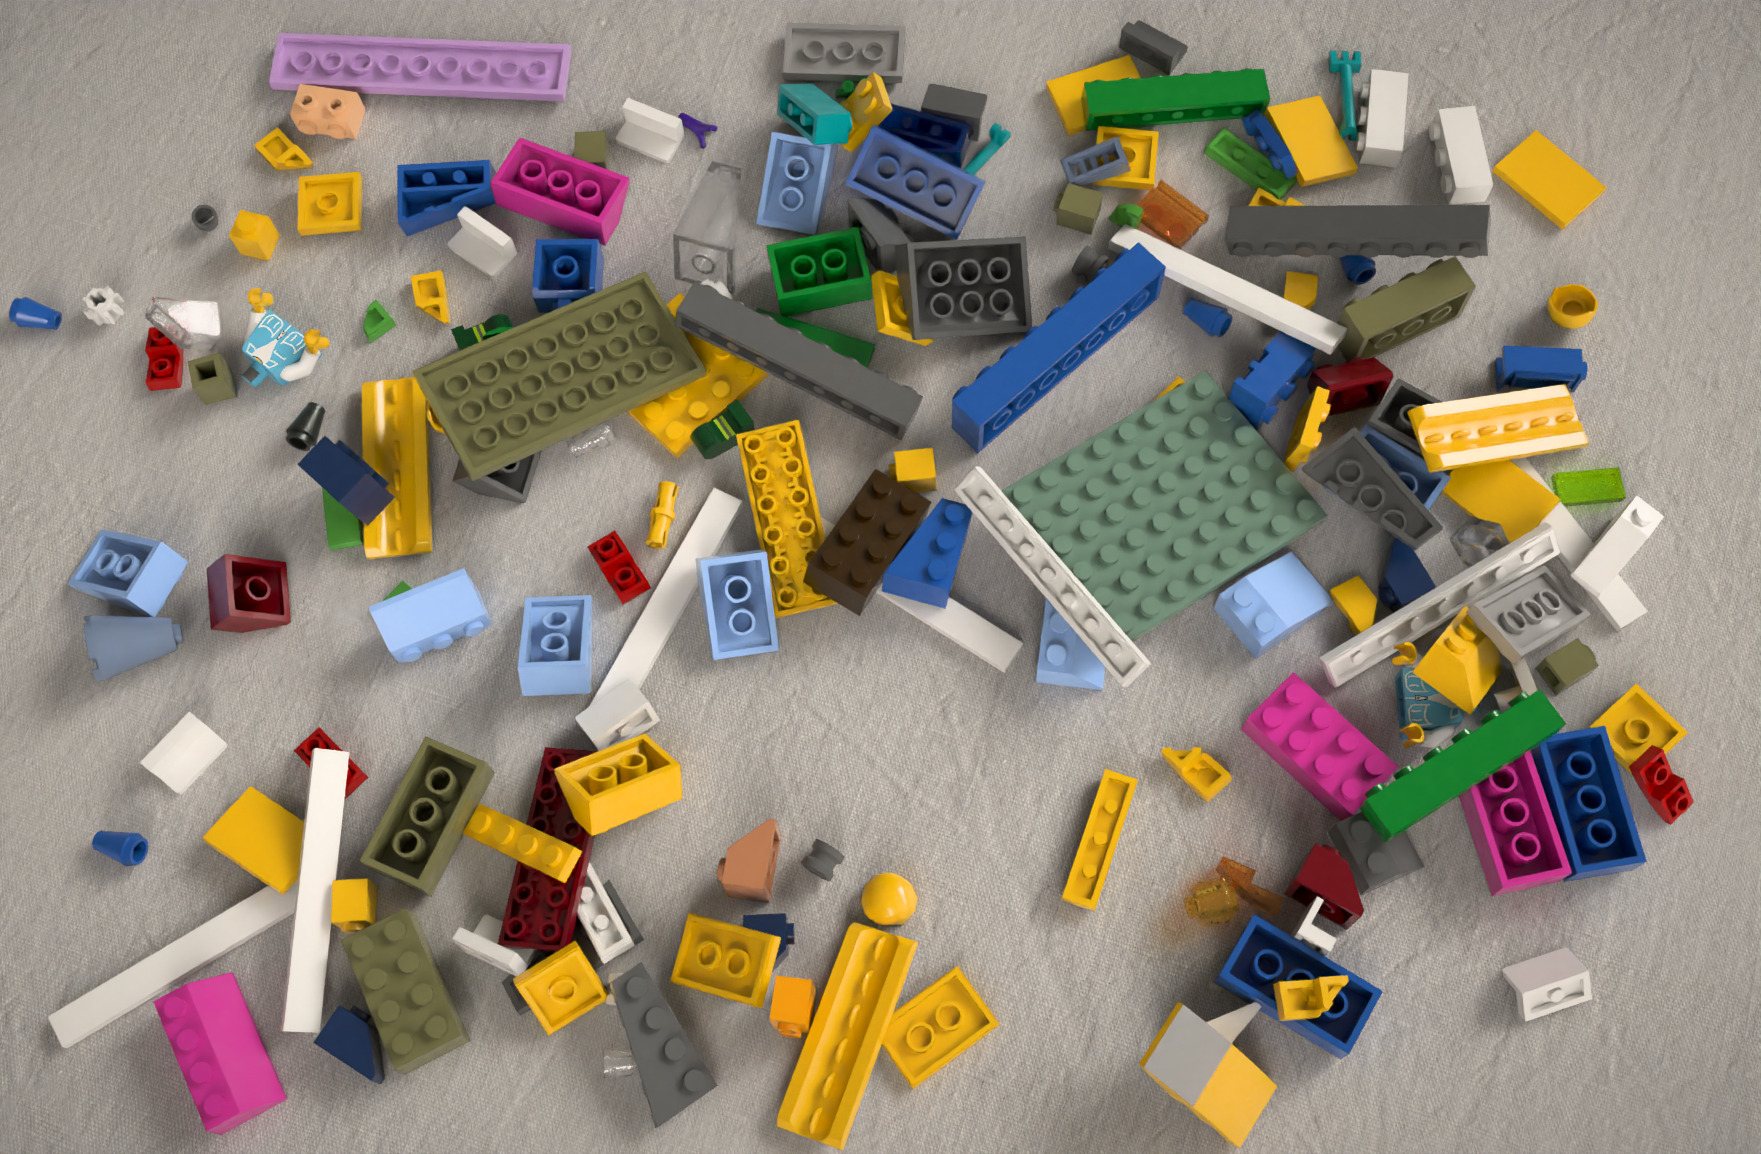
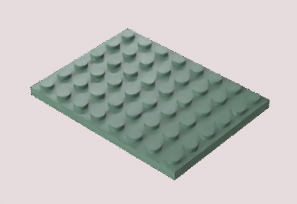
(1166, 505)

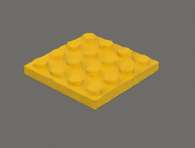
(680, 412)

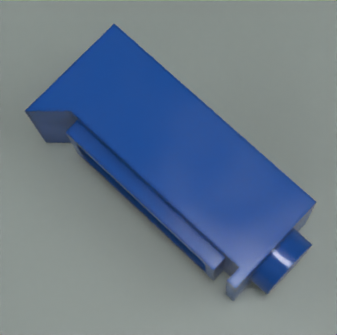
(1540, 367)

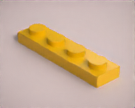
(1099, 840)
(522, 842)

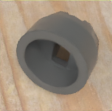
(202, 214)

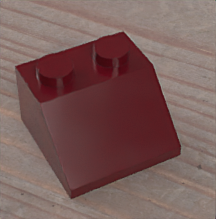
(1353, 384)
(247, 594)
(1330, 878)

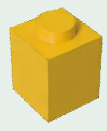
(254, 235)
(914, 469)
(353, 904)

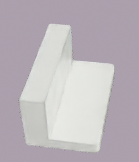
(650, 131)
(482, 244)
(617, 716)
(184, 753)
(1311, 935)
(484, 946)
(1548, 983)

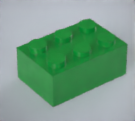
(819, 272)

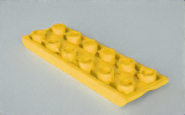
(1497, 428)
(398, 450)
(784, 512)
(846, 1035)

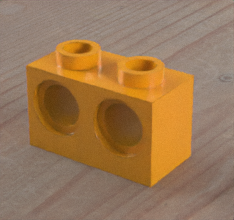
(792, 1006)

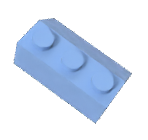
(431, 616)
(1065, 656)

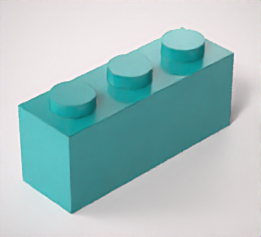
(814, 114)

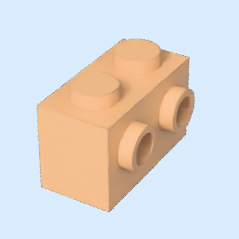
(327, 111)

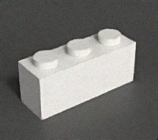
(1382, 118)
(1461, 155)

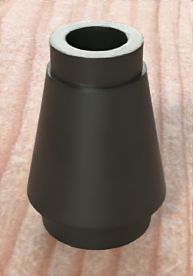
(306, 427)

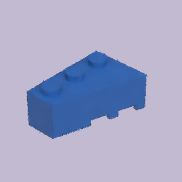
(439, 191)
(1272, 378)
(931, 557)

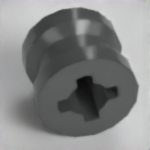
(1089, 263)
(822, 860)

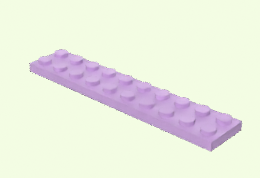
(422, 66)

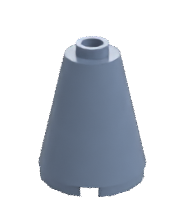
(128, 642)

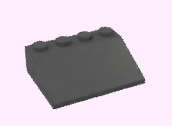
(965, 287)

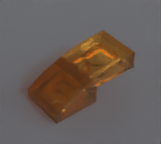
(1241, 878)

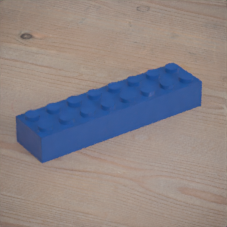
(1056, 347)

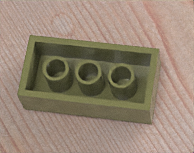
(1405, 309)
(427, 816)
(405, 991)

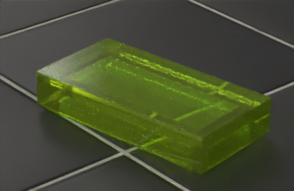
(1589, 486)

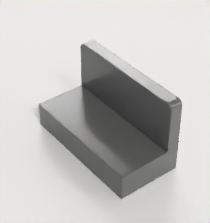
(1152, 46)
(956, 105)

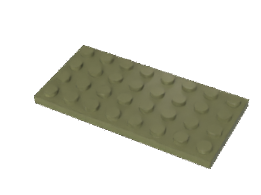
(558, 375)

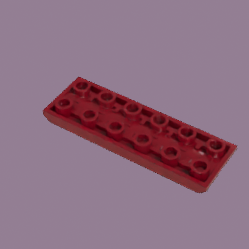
(539, 907)

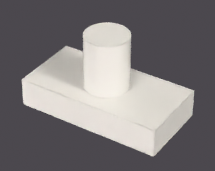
(1523, 682)

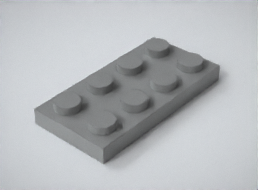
(843, 52)
(1528, 614)

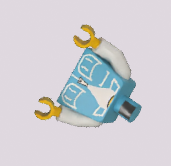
(276, 346)
(1423, 712)

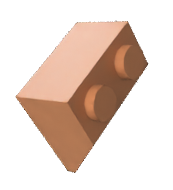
(751, 864)

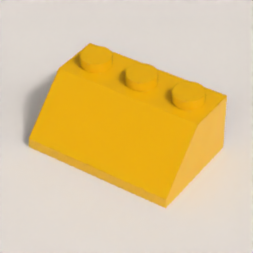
(1461, 663)
(620, 783)

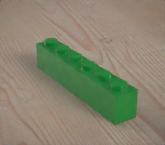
(1174, 99)
(1462, 764)

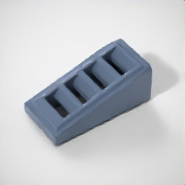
(1098, 173)

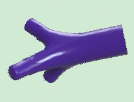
(697, 127)

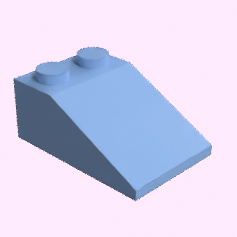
(795, 183)
(129, 572)
(737, 603)
(1272, 603)
(556, 646)

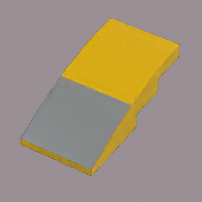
(1207, 1074)

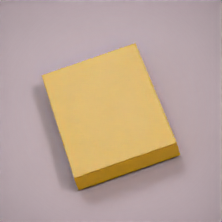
(1068, 89)
(1312, 140)
(1549, 179)
(1501, 495)
(260, 839)
(725, 960)
(937, 1027)

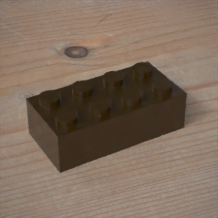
(866, 542)

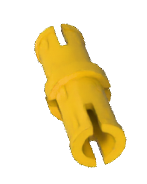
(662, 515)

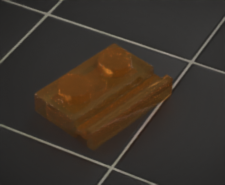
(1171, 215)

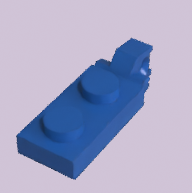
(1269, 141)

